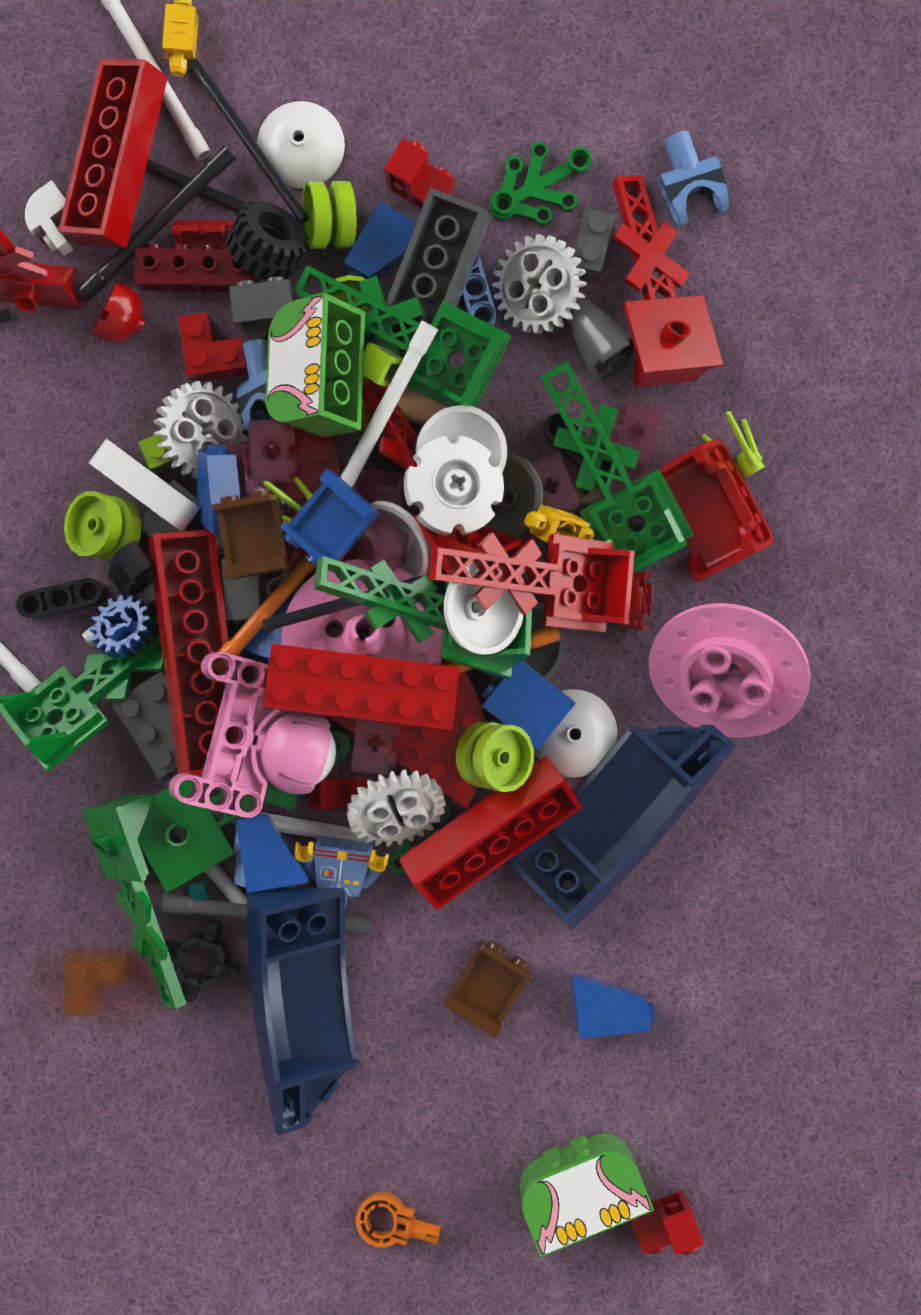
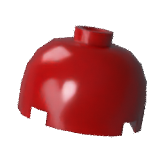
(120, 315)
(640, 601)

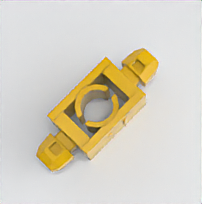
(180, 35)
(548, 520)

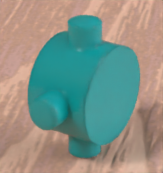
(198, 890)

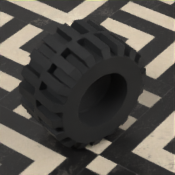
(267, 240)

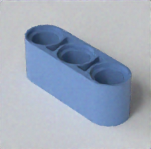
(479, 303)

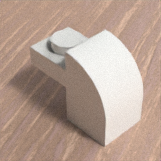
(44, 214)

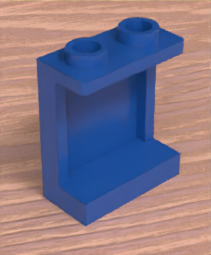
(330, 520)
(527, 702)

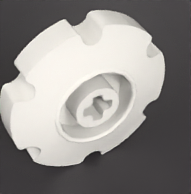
(444, 464)

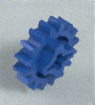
(120, 628)

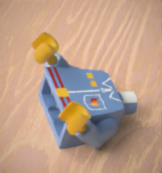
(341, 864)

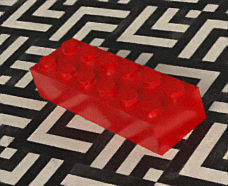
(113, 153)
(361, 687)
(489, 834)

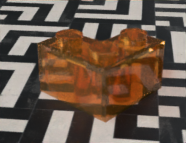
(86, 974)

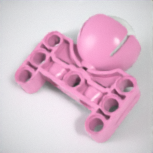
(276, 746)

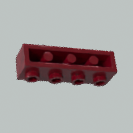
(187, 269)

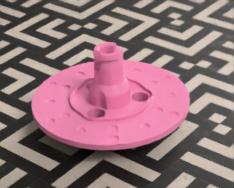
(389, 642)
(729, 669)

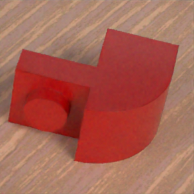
(335, 792)

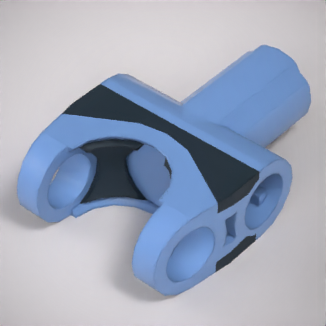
(690, 176)
(252, 392)

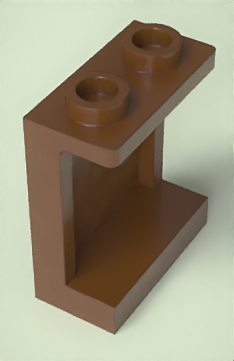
(252, 535)
(488, 987)

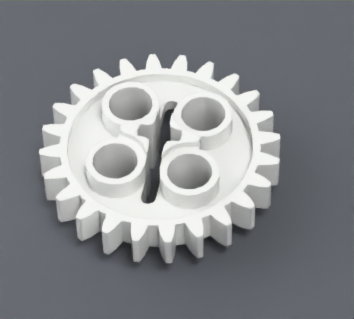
(518, 271)
(215, 410)
(375, 817)

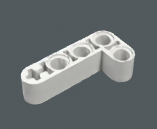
(144, 485)

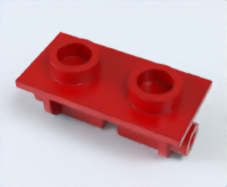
(201, 233)

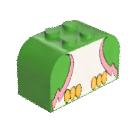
(316, 365)
(581, 1191)

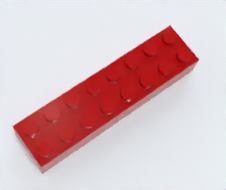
(190, 628)

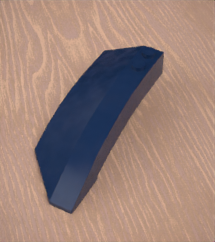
(624, 815)
(299, 998)

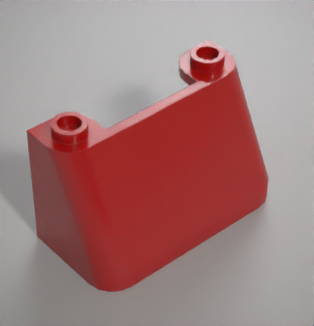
(717, 508)

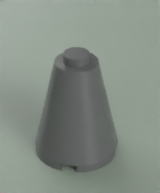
(601, 341)

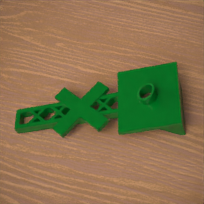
(456, 332)
(650, 496)
(396, 598)
(36, 712)
(114, 834)
(204, 842)

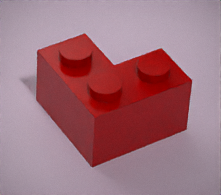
(412, 175)
(204, 355)
(668, 1224)

